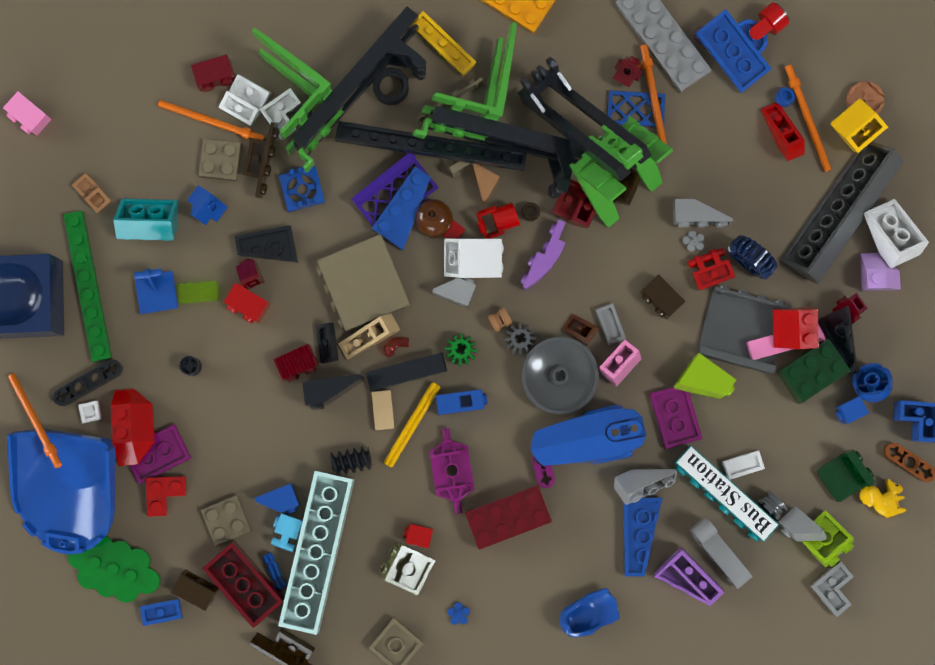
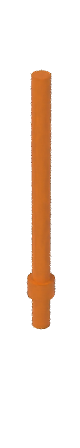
(647, 65)
(795, 84)
(245, 132)
(49, 449)

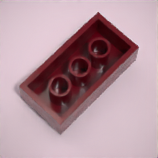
(508, 517)
(244, 584)

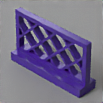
(383, 180)

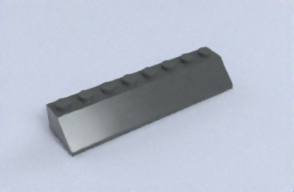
(842, 211)

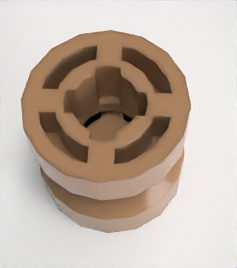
(496, 322)

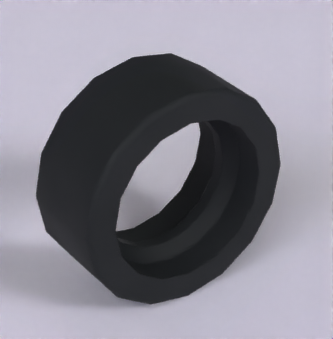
(391, 71)

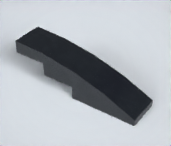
(406, 372)

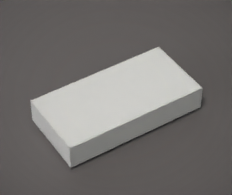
(743, 465)

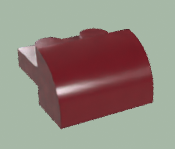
(574, 206)

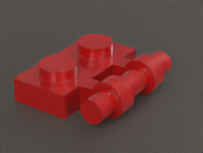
(713, 274)

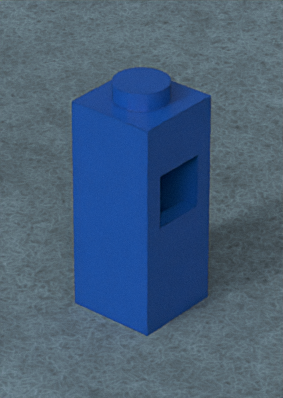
(461, 402)

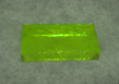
(198, 292)

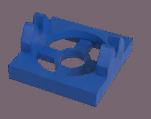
(305, 203)

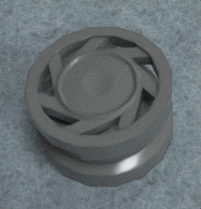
(772, 505)

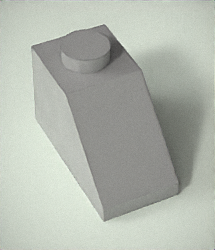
(456, 291)
(801, 527)

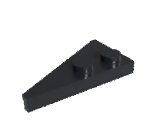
(838, 328)

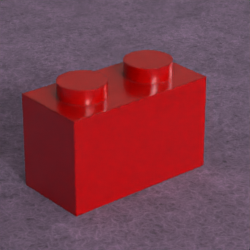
(246, 303)

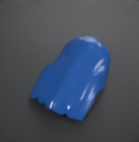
(589, 614)

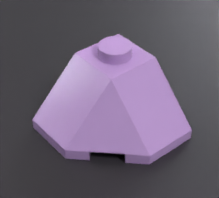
(877, 274)

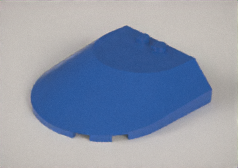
(68, 504)

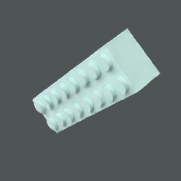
(316, 552)

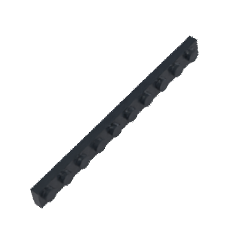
(431, 146)

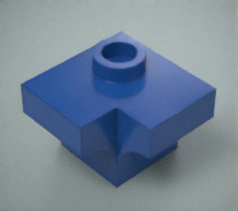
(206, 205)

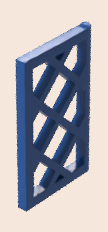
(627, 95)

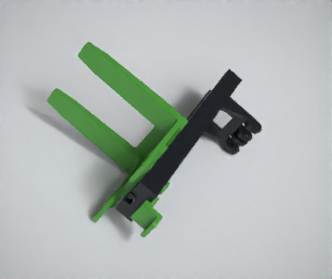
(388, 50)
(490, 131)
(616, 151)

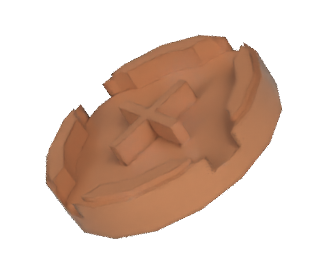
(869, 93)

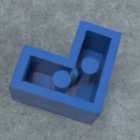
(922, 418)

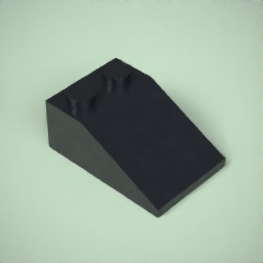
(325, 391)

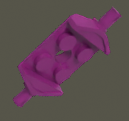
(448, 486)

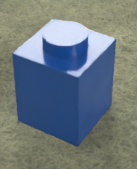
(851, 410)

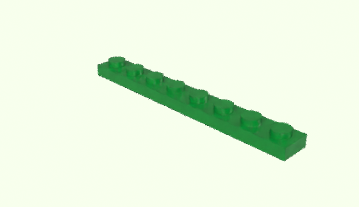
(87, 286)

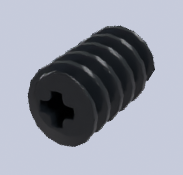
(351, 461)

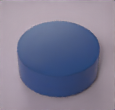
(785, 97)

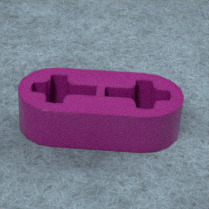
(538, 472)

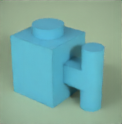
(289, 528)

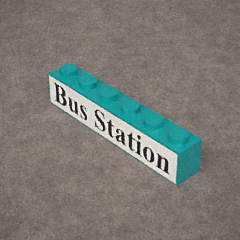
(726, 494)

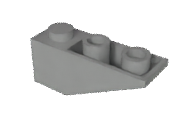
(693, 212)
(642, 482)

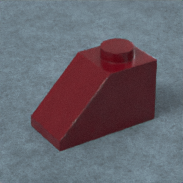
(249, 273)

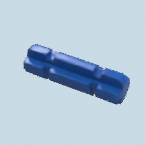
(274, 571)

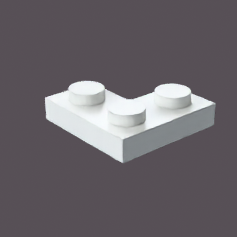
(278, 109)

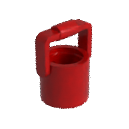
(503, 217)

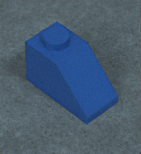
(281, 499)

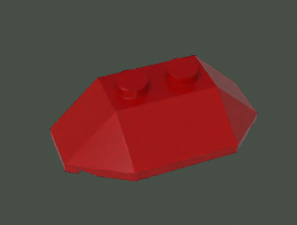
(131, 426)

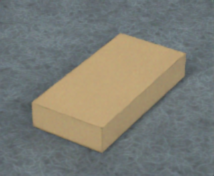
(383, 410)

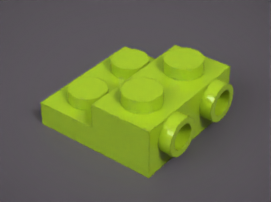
(837, 541)

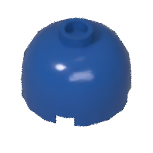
(873, 382)

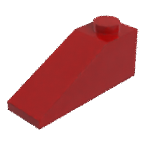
(784, 132)

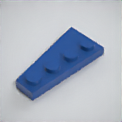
(400, 213)
(639, 530)

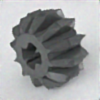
(517, 332)

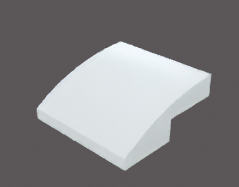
(244, 100)

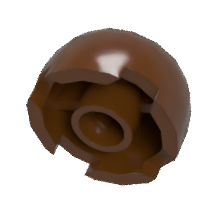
(433, 218)

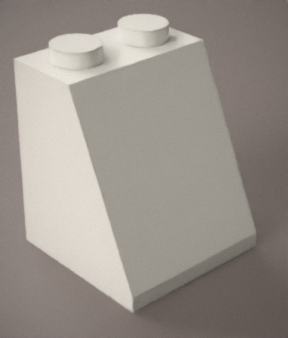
(473, 258)

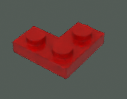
(159, 489)

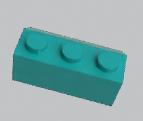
(146, 219)

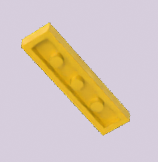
(444, 44)

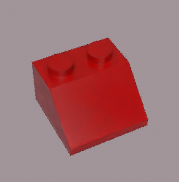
(795, 328)

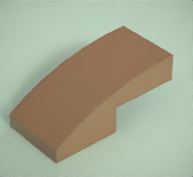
(91, 193)

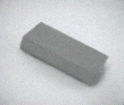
(610, 324)

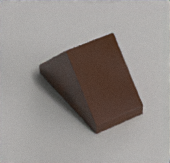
(580, 329)

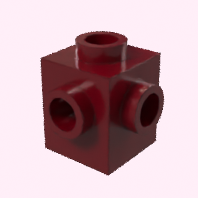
(623, 75)
(856, 306)

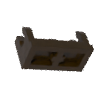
(195, 590)

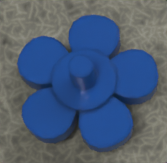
(458, 614)

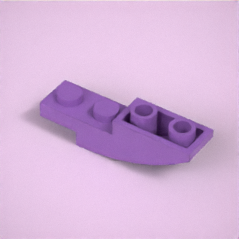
(542, 263)

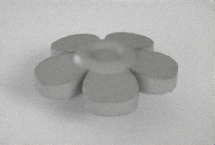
(693, 241)

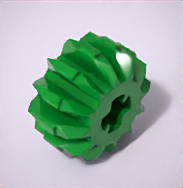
(454, 348)

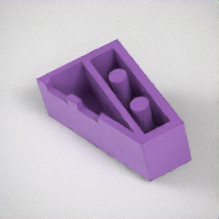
(690, 577)

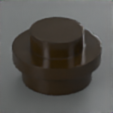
(530, 211)

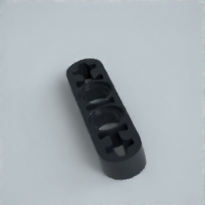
(86, 379)

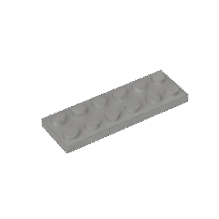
(665, 41)

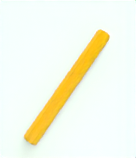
(412, 424)

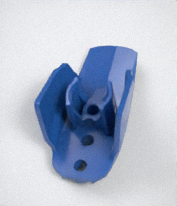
(590, 437)

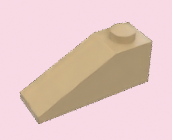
(369, 336)

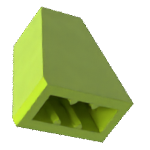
(705, 379)

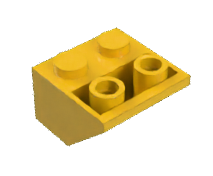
(858, 125)

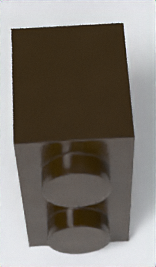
(662, 297)

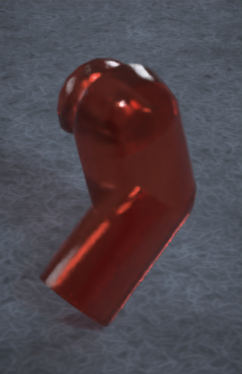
(393, 344)

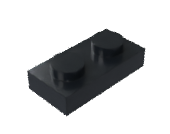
(327, 343)

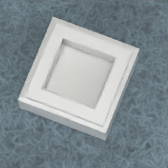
(90, 412)

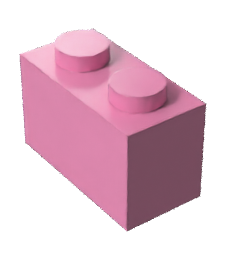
(27, 114)
(620, 363)

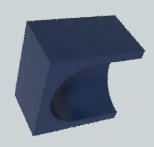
(31, 296)

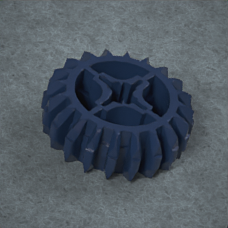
(752, 257)

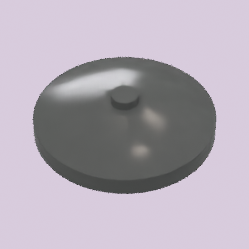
(559, 375)

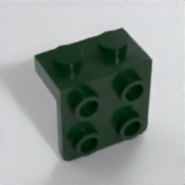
(845, 475)

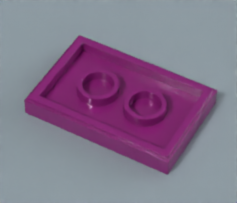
(675, 417)
(164, 455)

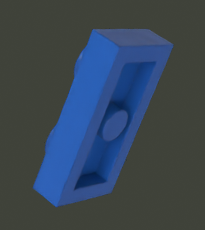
(161, 612)

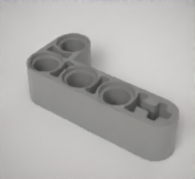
(720, 553)

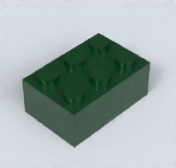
(813, 371)

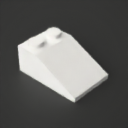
(895, 233)

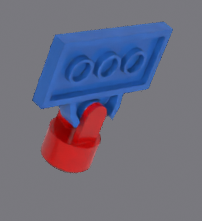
(740, 45)

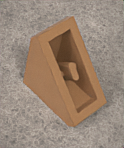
(486, 182)

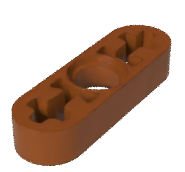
(900, 450)

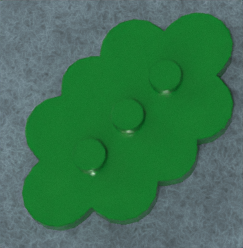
(116, 570)

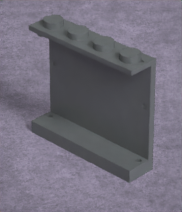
(732, 322)

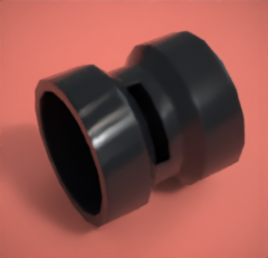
(188, 363)

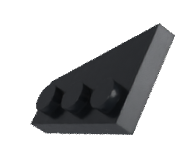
(268, 244)

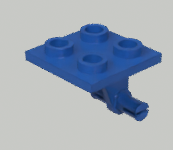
(155, 290)

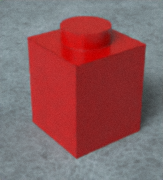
(418, 535)

